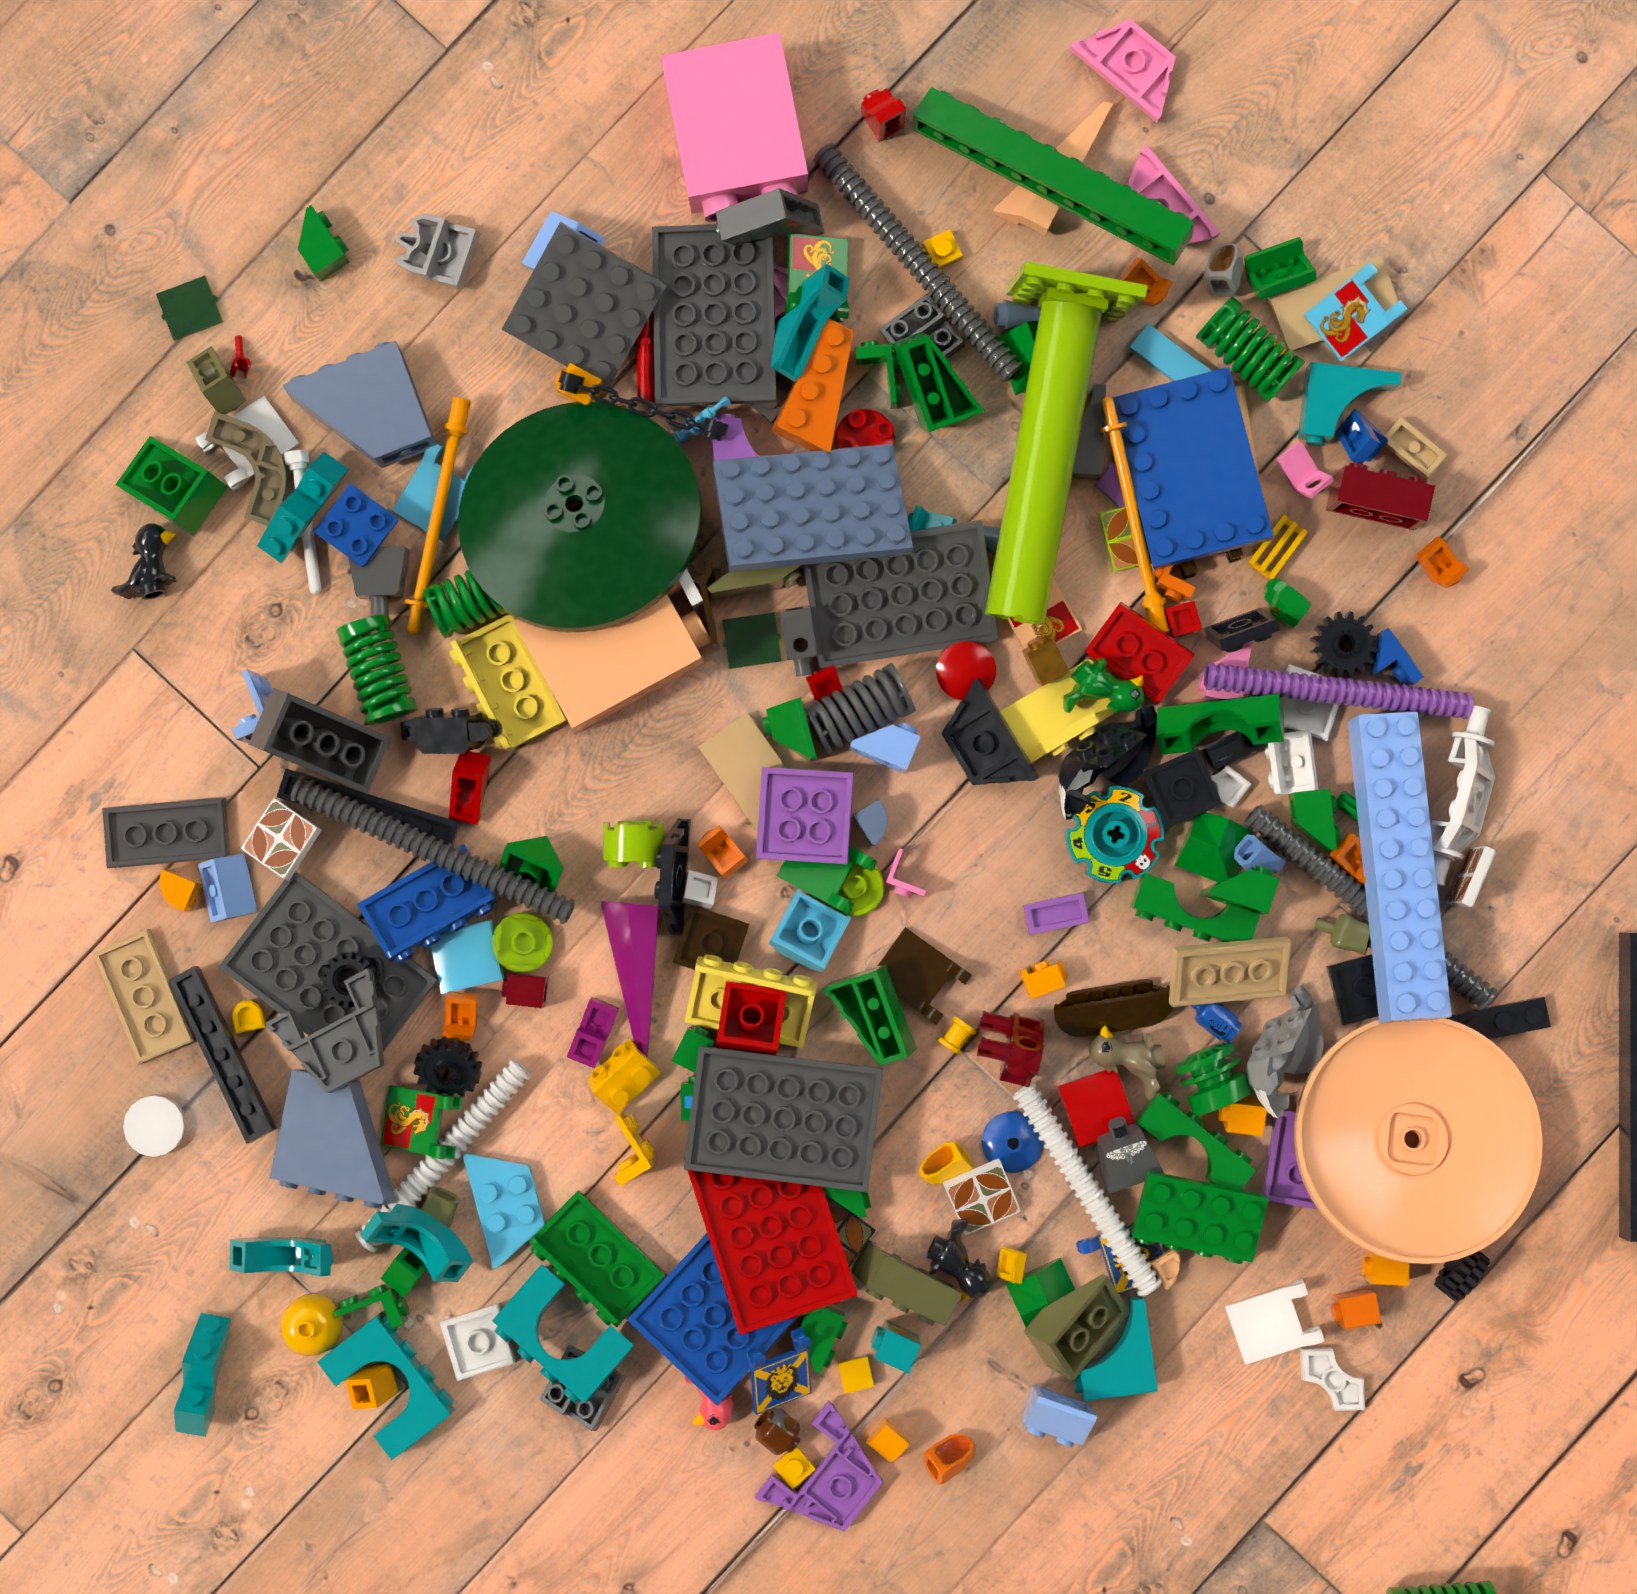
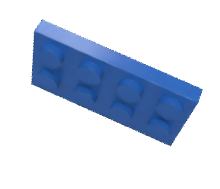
(422, 908)

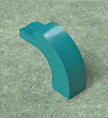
(424, 1236)
(281, 1254)

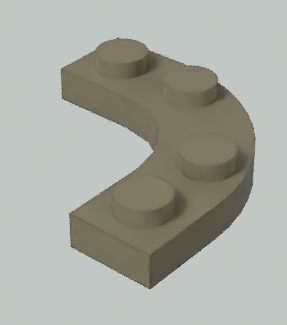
(263, 456)

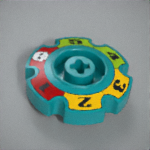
(1131, 853)

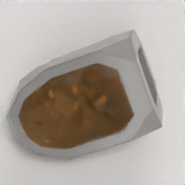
(1224, 270)

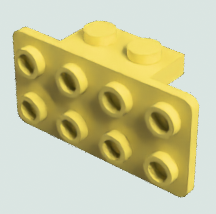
(1044, 725)

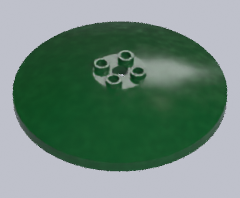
(591, 563)

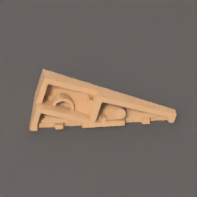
(1034, 211)

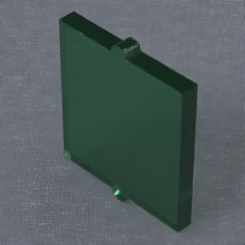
(189, 308)
(751, 640)

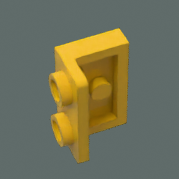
(622, 1076)

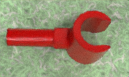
(240, 362)

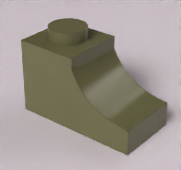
(216, 381)

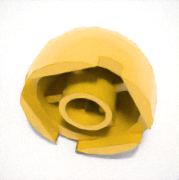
(310, 1325)

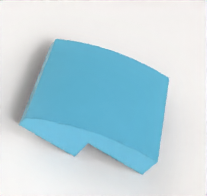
(466, 958)

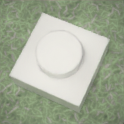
(699, 889)

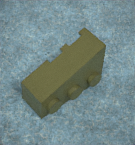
(906, 1285)

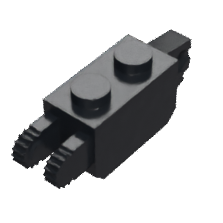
(449, 732)

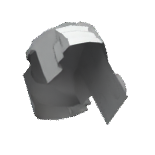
(1288, 1045)

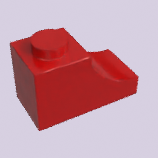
(883, 113)
(469, 787)

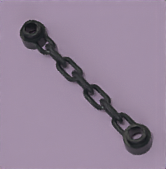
(713, 428)

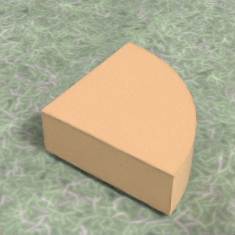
(1167, 1267)

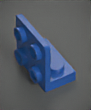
(356, 525)

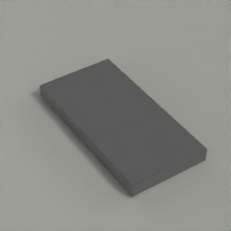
(165, 832)

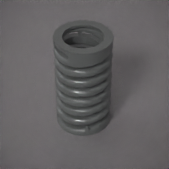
(856, 702)

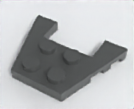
(343, 1048)

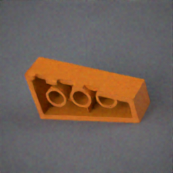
(814, 398)

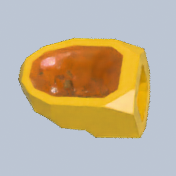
(945, 1163)

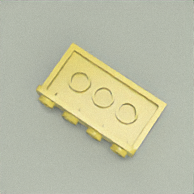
(507, 682)
(709, 986)

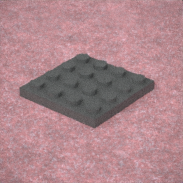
(584, 304)

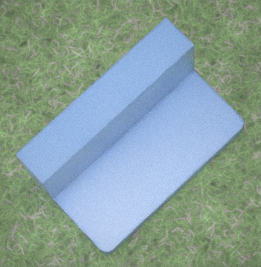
(227, 887)

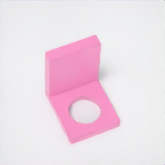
(1302, 471)
(901, 887)

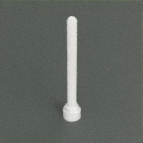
(297, 462)

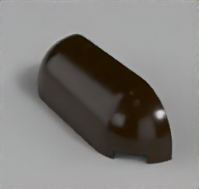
(1115, 1005)

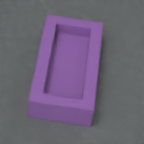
(1056, 913)

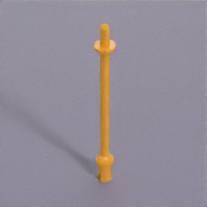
(455, 430)
(1153, 600)

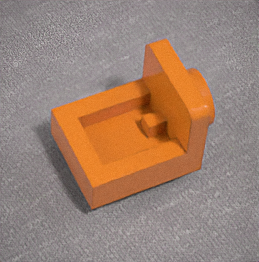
(1142, 273)
(1441, 563)
(1175, 588)
(722, 852)
(1349, 857)
(460, 1015)

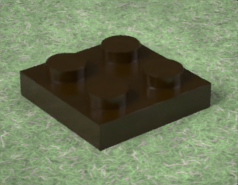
(710, 935)

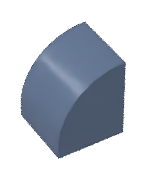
(872, 821)

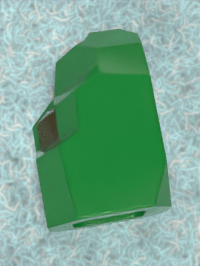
(1285, 603)

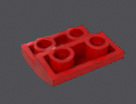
(1093, 1103)

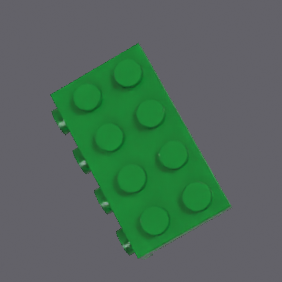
(1199, 1217)
(596, 1259)

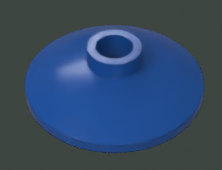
(998, 1133)

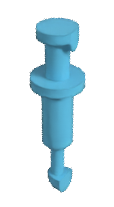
(709, 412)

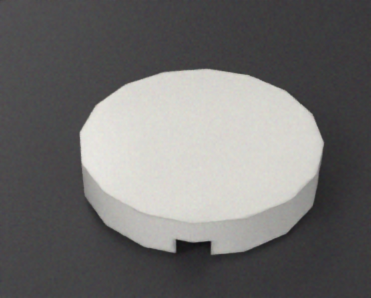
(154, 1126)

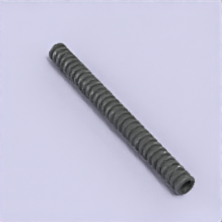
(917, 262)
(429, 848)
(1354, 894)

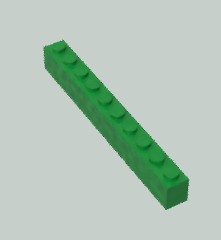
(1053, 175)

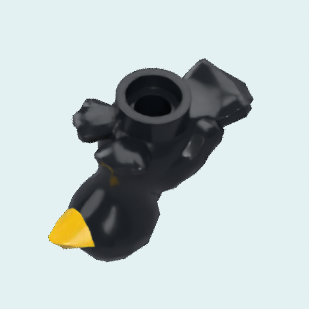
(149, 571)
(952, 1258)

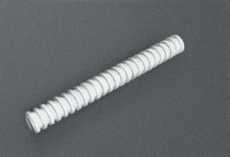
(460, 1136)
(1087, 1190)

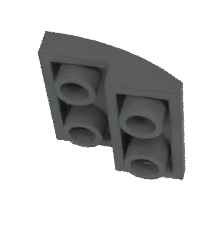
(926, 318)
(596, 1409)

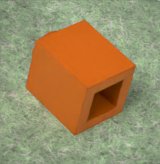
(1356, 1309)

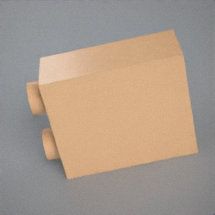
(617, 665)

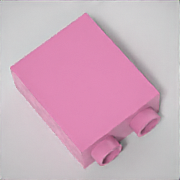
(734, 122)

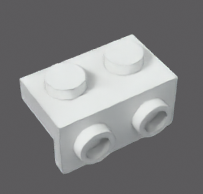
(1292, 763)

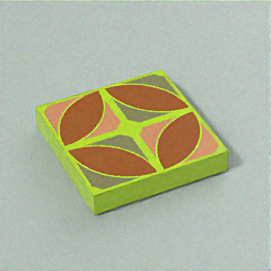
(1119, 539)

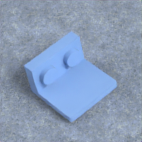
(260, 690)

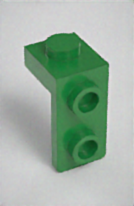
(873, 353)
(394, 1306)

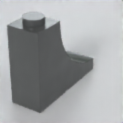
(768, 216)
(1090, 444)

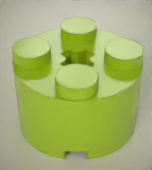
(632, 843)

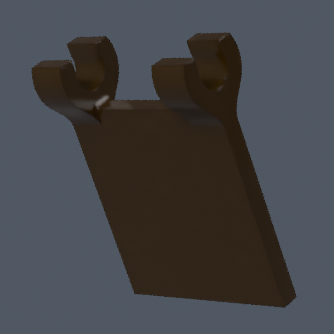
(702, 582)
(920, 972)

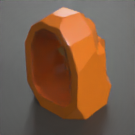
(949, 1457)

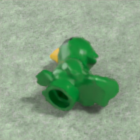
(1097, 684)

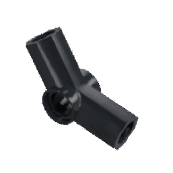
(1228, 749)

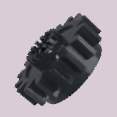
(1360, 644)
(448, 1066)

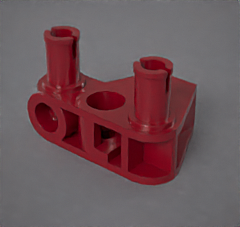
(1022, 1050)

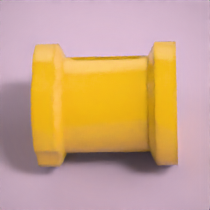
(957, 1035)

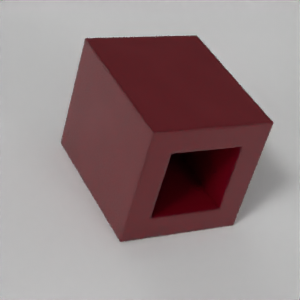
(525, 990)

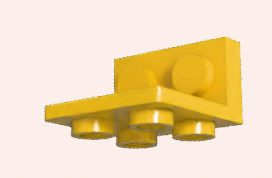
(644, 1150)

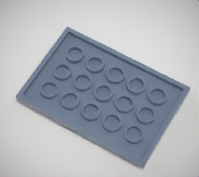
(811, 507)

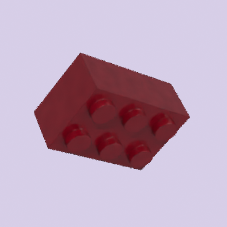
(1380, 496)

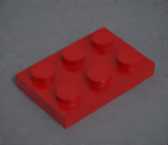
(1140, 648)

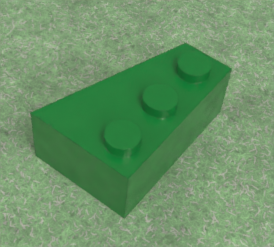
(933, 385)
(874, 1012)

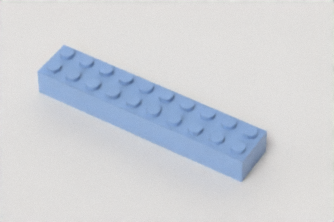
(1399, 867)

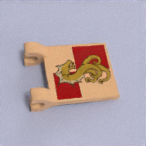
(1058, 625)

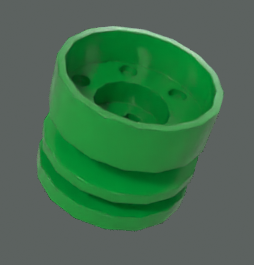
(1213, 1078)

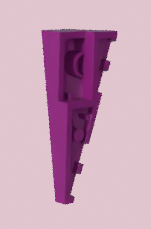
(633, 943)

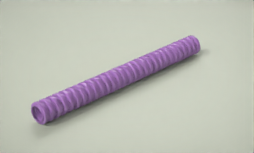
(1339, 691)

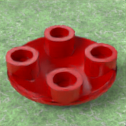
(863, 429)
(963, 664)

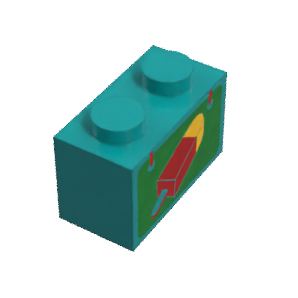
(895, 1346)

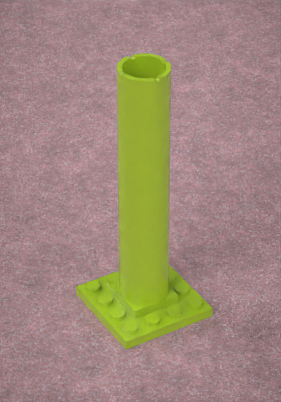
(1049, 429)

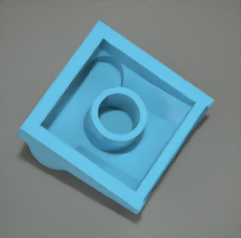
(809, 932)

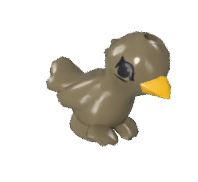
(1138, 1057)

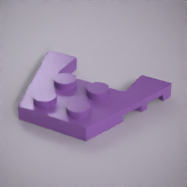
(837, 1486)

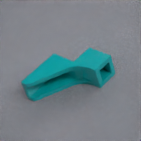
(802, 326)
(302, 506)
(200, 1375)

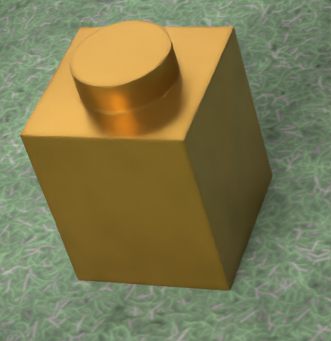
(1045, 660)

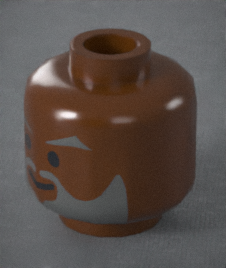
(777, 1431)

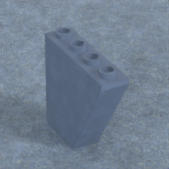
(368, 404)
(330, 1144)

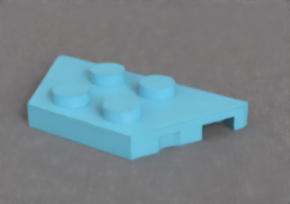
(505, 1203)

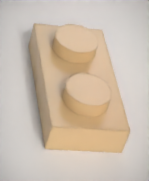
(1414, 448)

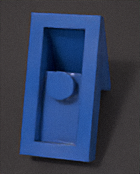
(1360, 438)
(1393, 653)

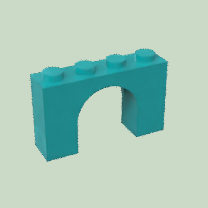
(521, 1322)
(426, 1401)

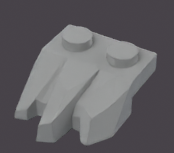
(438, 250)

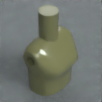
(1346, 933)
(441, 1205)

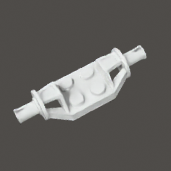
(1473, 795)

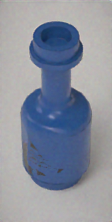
(1217, 1020)

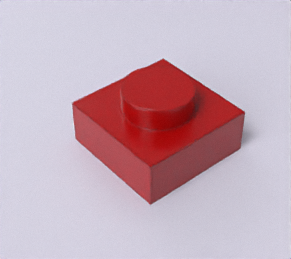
(1183, 619)
(823, 683)

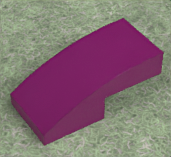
(593, 1032)

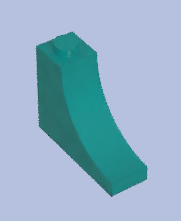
(1328, 392)
(1126, 1366)

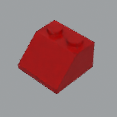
(751, 1018)

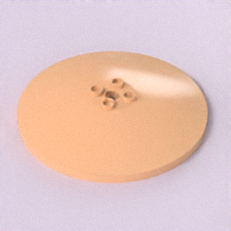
(1473, 1128)

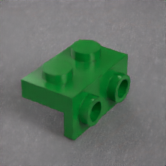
(1279, 268)

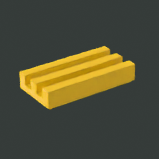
(1292, 527)

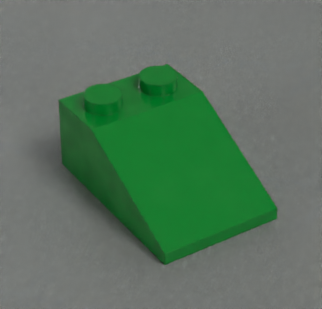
(172, 485)

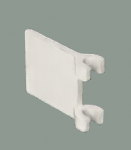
(266, 419)
(1269, 1323)

